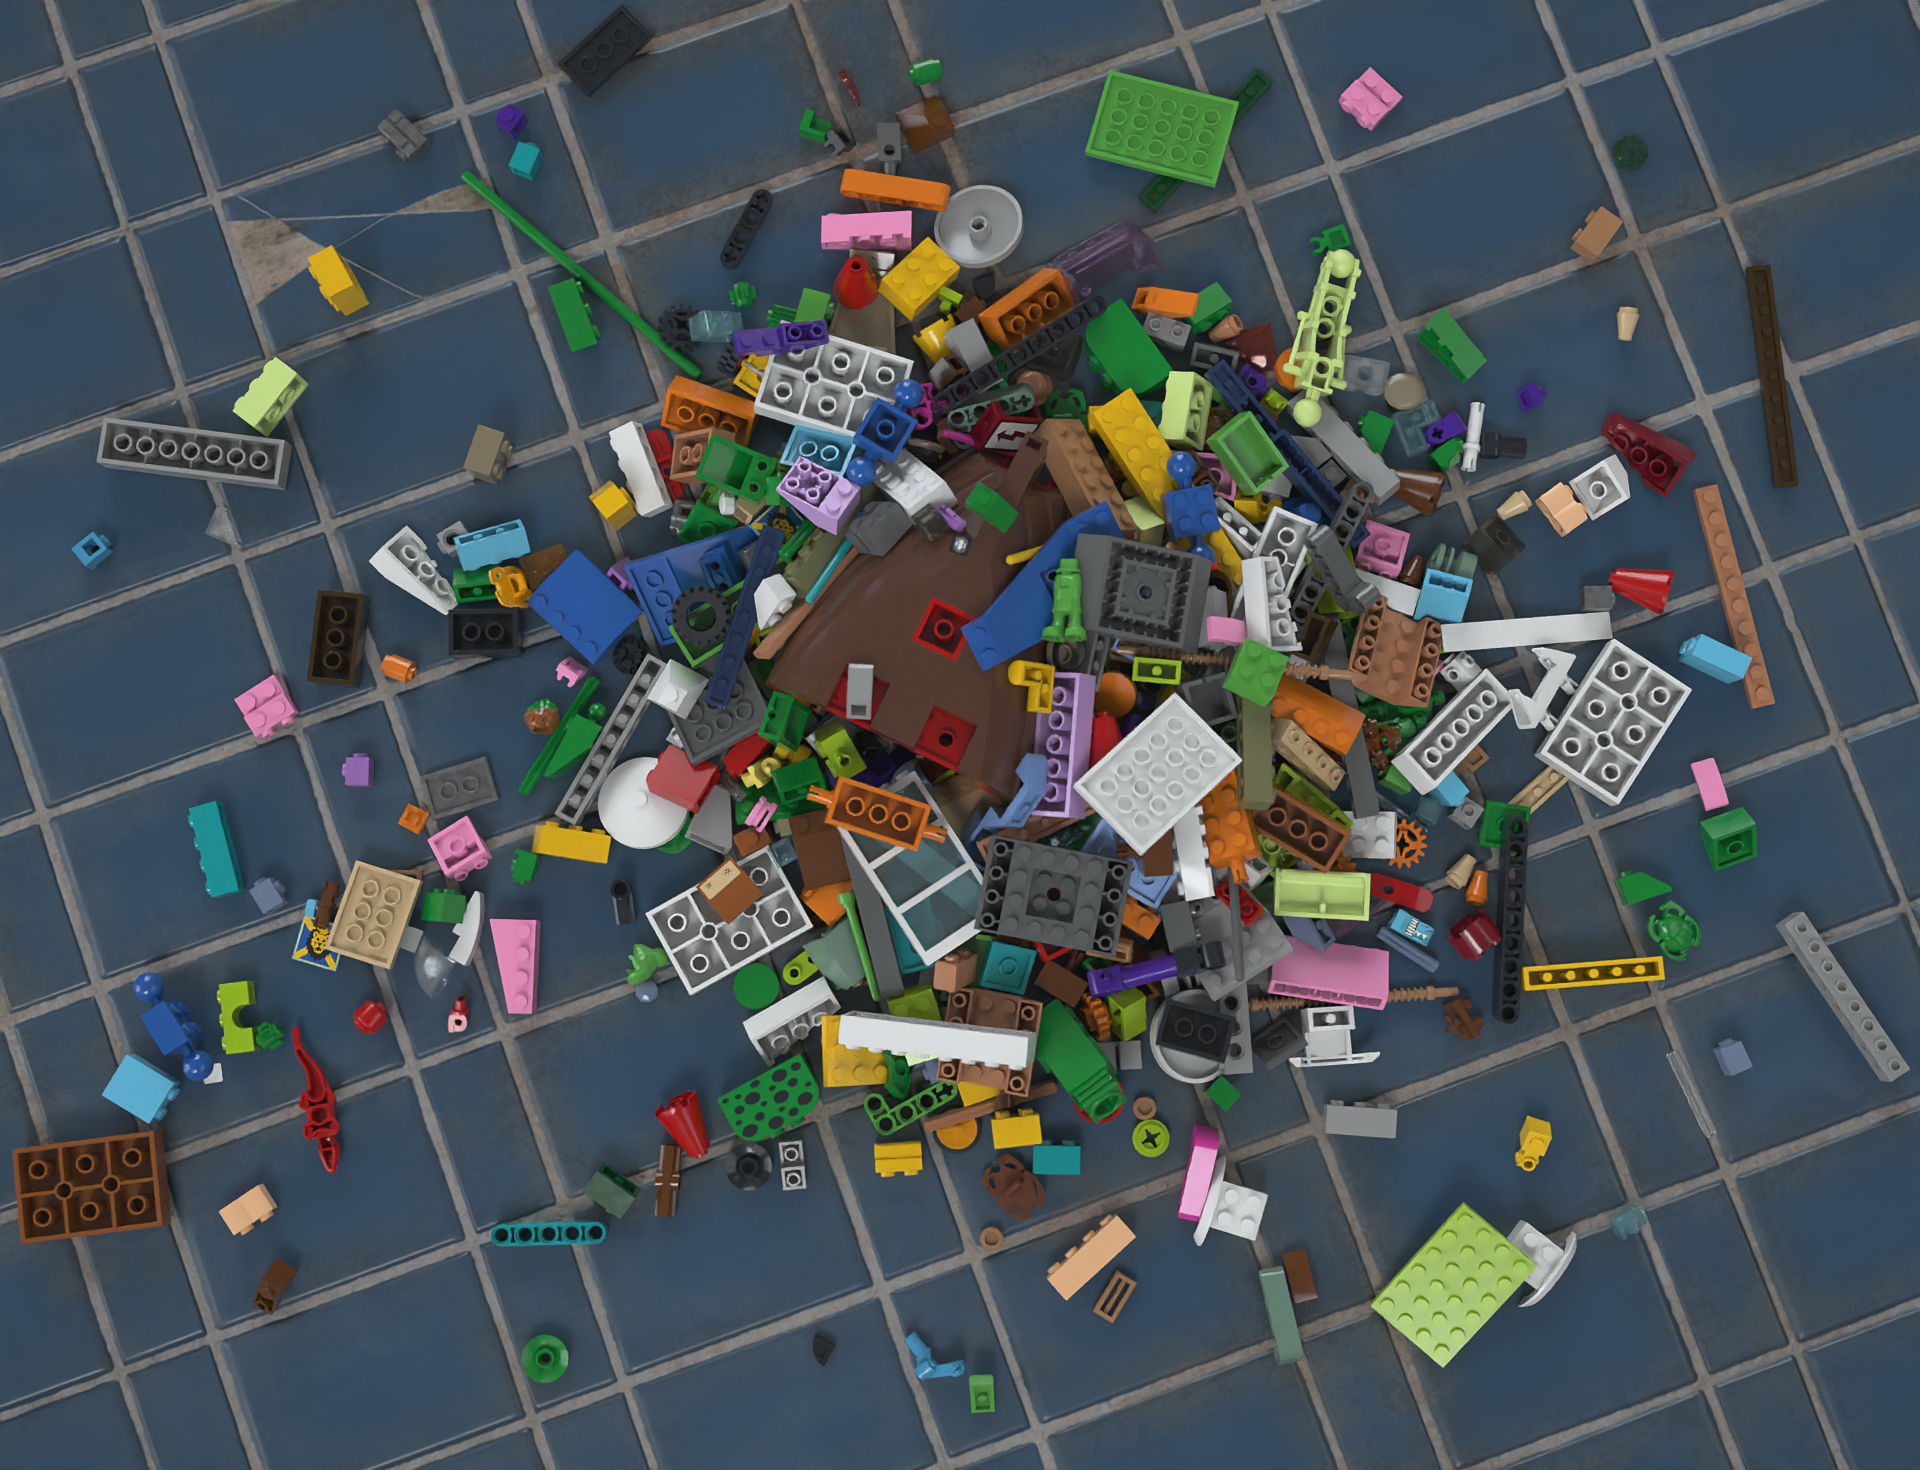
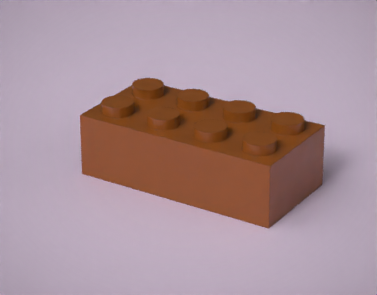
(1302, 829)

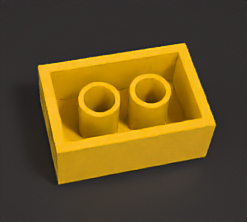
(919, 278)
(337, 281)
(1016, 1128)

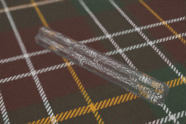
(1692, 1093)

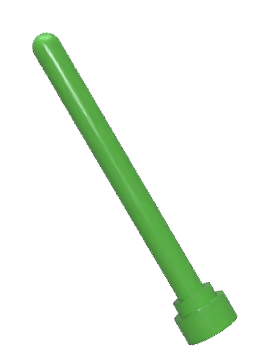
(848, 901)

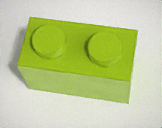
(1156, 670)
(1128, 1013)

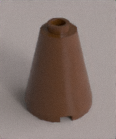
(1420, 489)

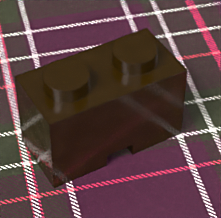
(1315, 638)

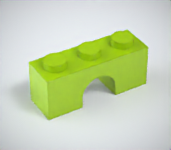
(232, 999)

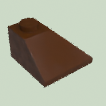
(926, 124)

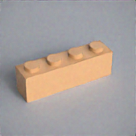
(1090, 1256)

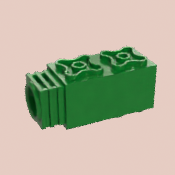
(1077, 1062)

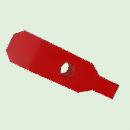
(663, 455)
(1402, 893)

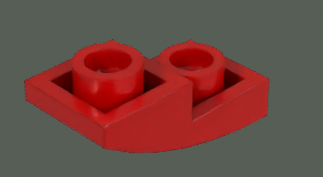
(1249, 909)

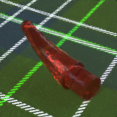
(849, 84)

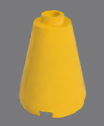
(933, 339)

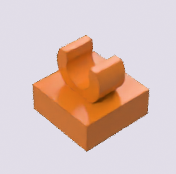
(414, 819)

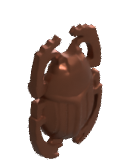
(1014, 1188)

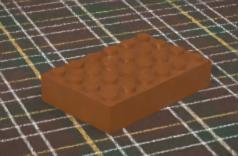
(91, 1186)

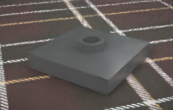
(1277, 1043)

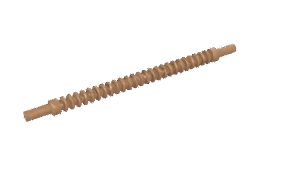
(1322, 672)
(1428, 993)

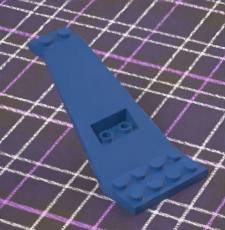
(666, 575)
(1026, 604)

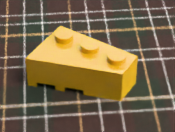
(614, 504)

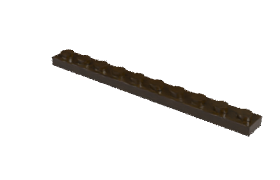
(1771, 376)

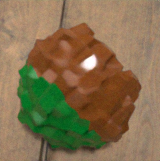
(542, 717)

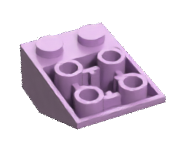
(820, 494)

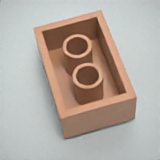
(689, 451)

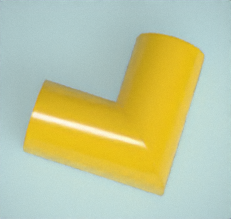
(1039, 681)

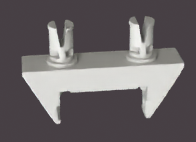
(1532, 711)

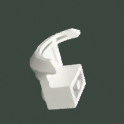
(1329, 1038)
(1230, 1207)
(1549, 1258)

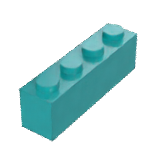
(216, 849)

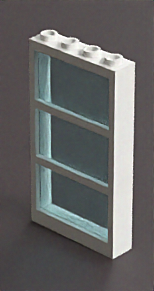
(928, 890)

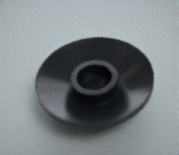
(744, 1178)

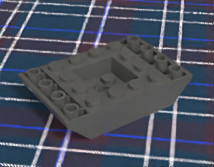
(1110, 596)
(1017, 901)

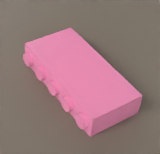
(1334, 975)

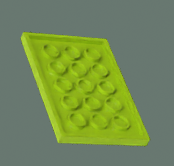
(1453, 1284)

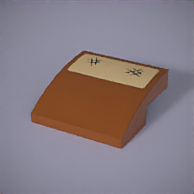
(729, 890)

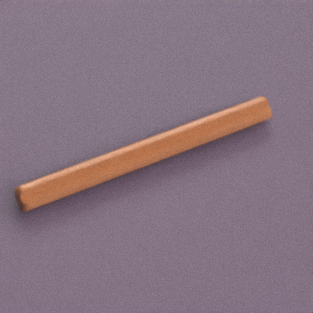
(985, 1107)

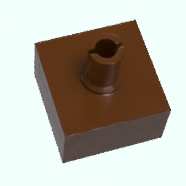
(1156, 860)
(1062, 980)

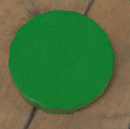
(756, 986)

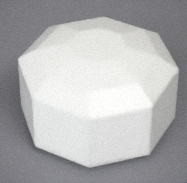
(727, 504)

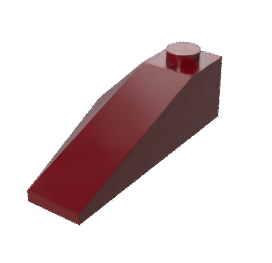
(1653, 455)

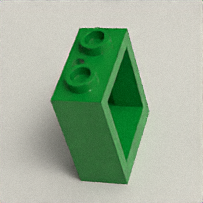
(787, 711)

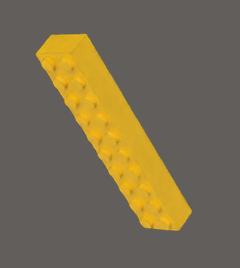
(1143, 459)

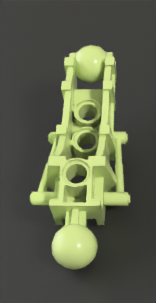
(1341, 265)

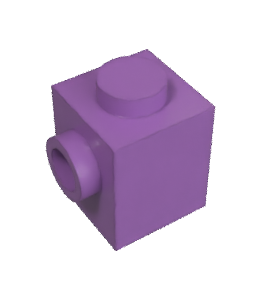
(619, 576)
(358, 771)

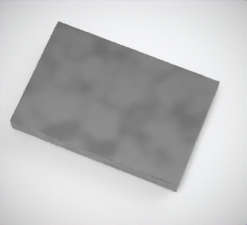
(459, 788)

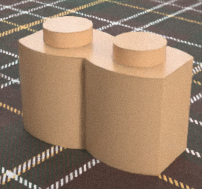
(1562, 509)
(248, 1209)

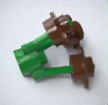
(1390, 736)

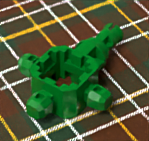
(1419, 715)

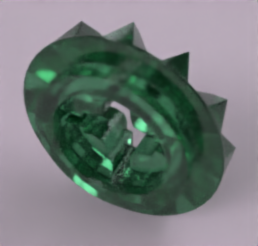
(1622, 156)

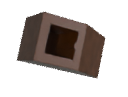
(274, 1286)

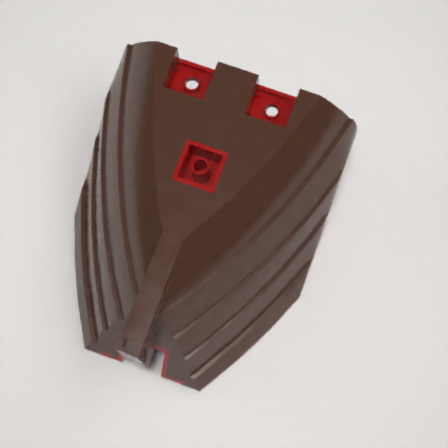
(907, 622)

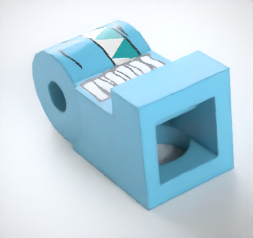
(1410, 927)

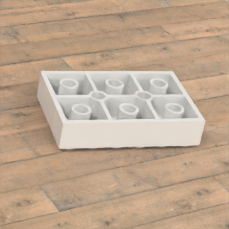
(829, 385)
(1613, 722)
(709, 948)

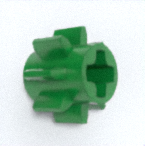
(743, 295)
(269, 1035)

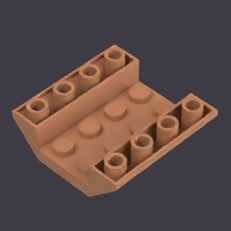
(1395, 656)
(994, 1010)

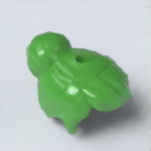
(645, 962)

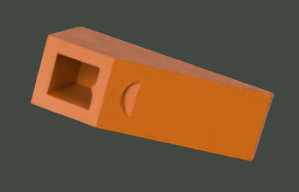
(1165, 302)

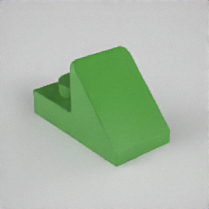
(982, 1393)

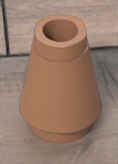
(1227, 328)

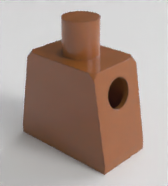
(750, 840)

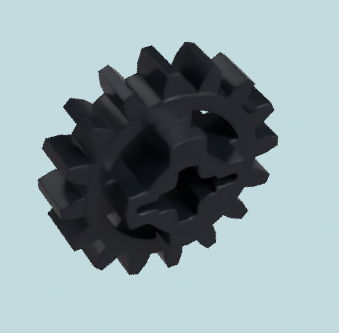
(677, 338)

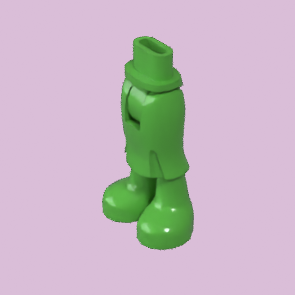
(1067, 600)

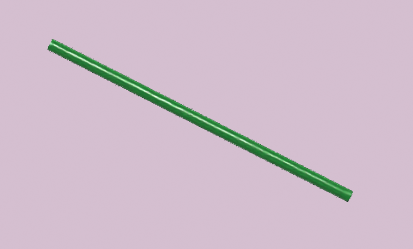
(580, 273)

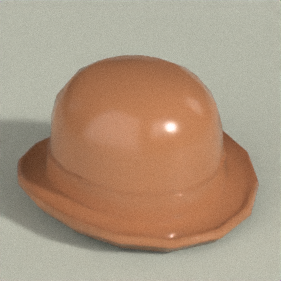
(1041, 384)

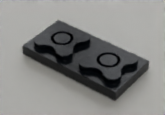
(605, 51)

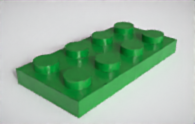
(786, 811)

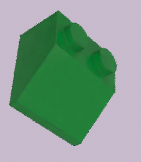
(1729, 838)

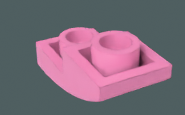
(1226, 630)
(1709, 784)

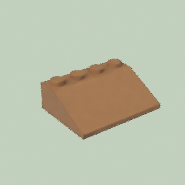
(959, 800)

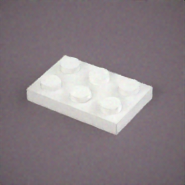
(1372, 836)

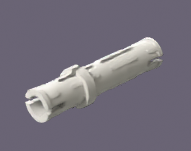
(1471, 445)

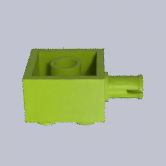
(837, 746)

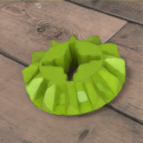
(1161, 1141)

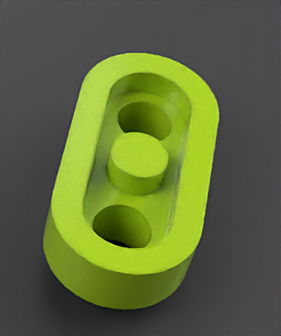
(803, 966)

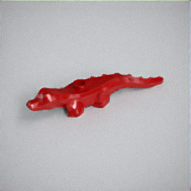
(320, 1108)

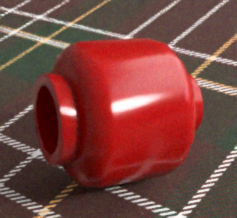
(370, 1017)

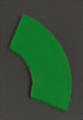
(899, 1075)

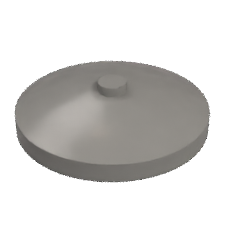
(979, 226)

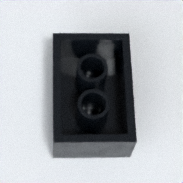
(485, 633)
(1195, 1031)

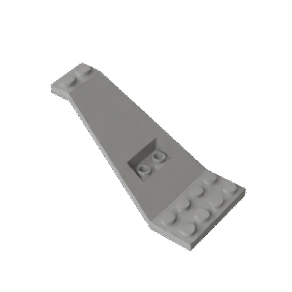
(1261, 942)

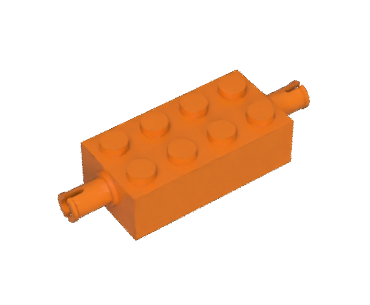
(877, 813)
(1229, 829)

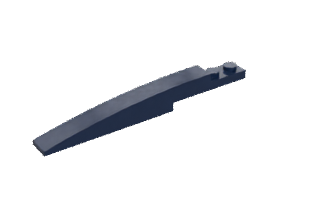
(1301, 470)

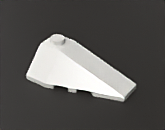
(409, 567)

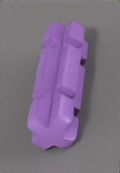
(952, 518)

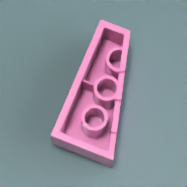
(868, 231)

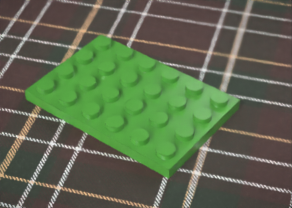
(1162, 128)

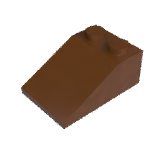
(819, 850)

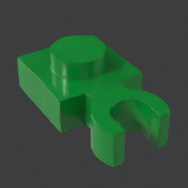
(1332, 240)

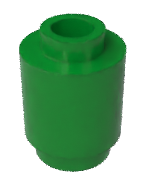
(925, 71)

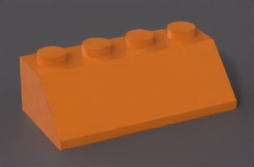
(1027, 309)
(696, 406)
(1317, 714)
(825, 902)

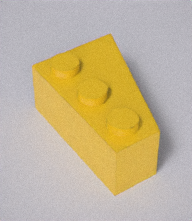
(571, 842)

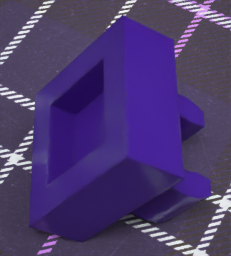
(1530, 396)

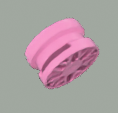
(759, 812)

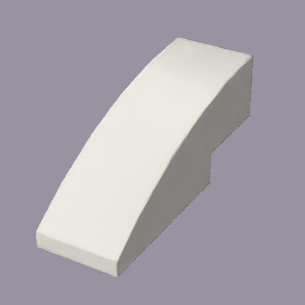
(469, 931)

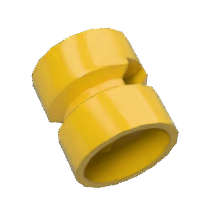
(787, 757)

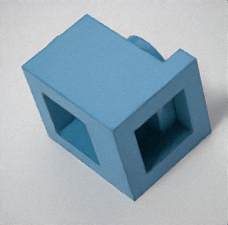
(86, 547)

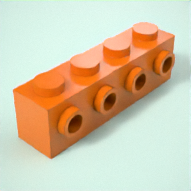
(1139, 919)

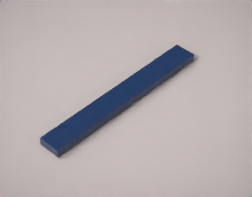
(743, 618)

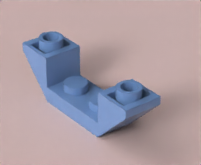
(1033, 775)

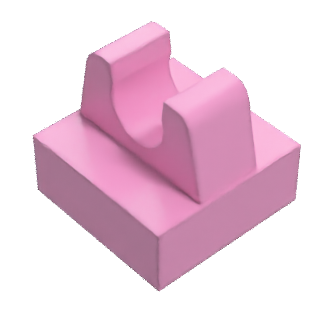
(572, 670)

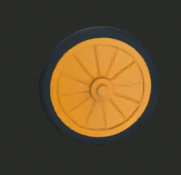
(960, 1136)

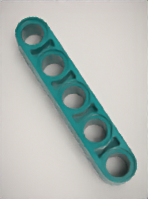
(538, 1233)

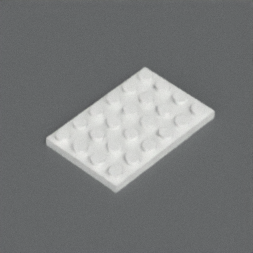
(1157, 774)

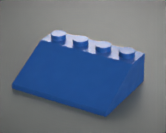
(585, 607)

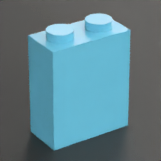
(1443, 597)
(1714, 658)
(142, 1088)

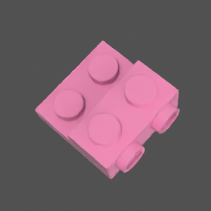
(1369, 99)
(1382, 550)
(267, 707)
(459, 849)

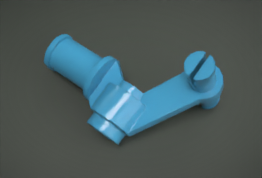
(926, 1365)

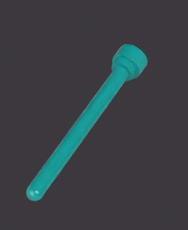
(830, 568)

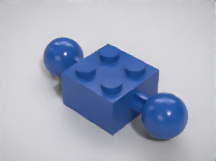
(885, 432)
(1190, 509)
(172, 1026)

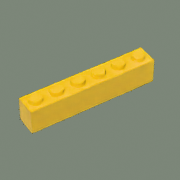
(1592, 973)

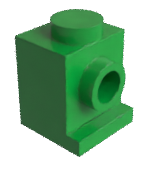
(525, 867)

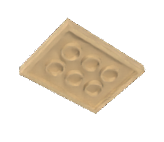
(373, 915)

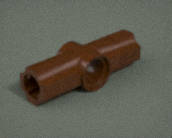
(668, 1180)

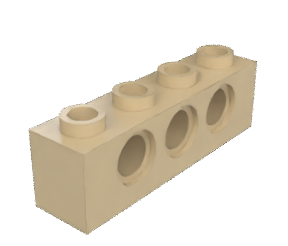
(1305, 755)

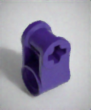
(1445, 429)

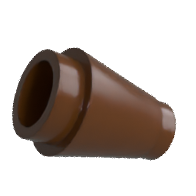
(1412, 572)

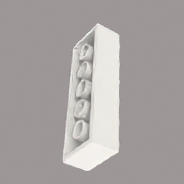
(912, 485)
(1453, 732)

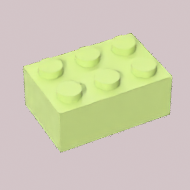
(270, 396)
(1186, 410)

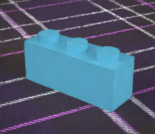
(492, 545)

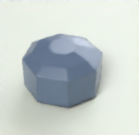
(647, 991)

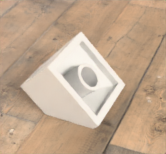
(1602, 487)
(677, 689)

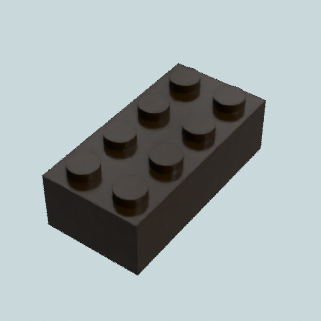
(338, 639)

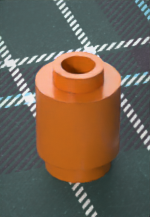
(398, 668)

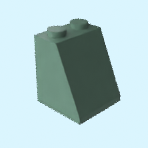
(837, 955)

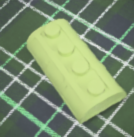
(1321, 894)

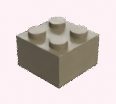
(488, 455)

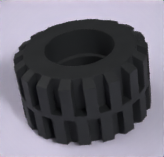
(701, 636)

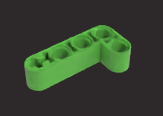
(913, 1102)

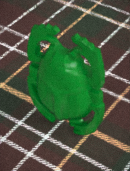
(1067, 408)
(1674, 931)

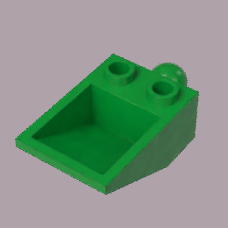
(734, 469)
(577, 742)

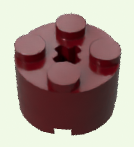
(1473, 935)

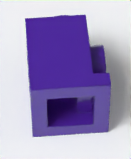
(508, 119)
(1248, 373)

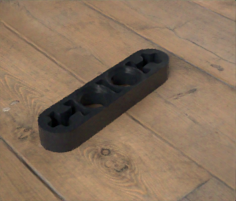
(749, 230)

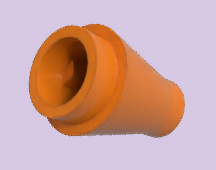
(1478, 890)

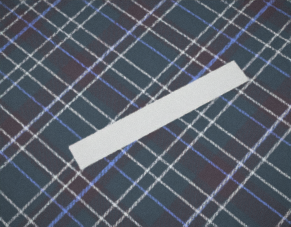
(1526, 631)

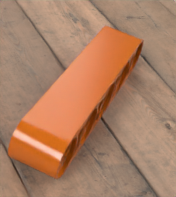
(895, 190)

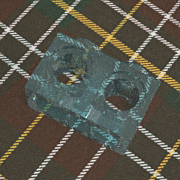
(714, 325)

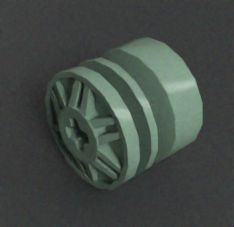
(1462, 566)

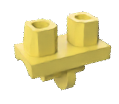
(760, 771)

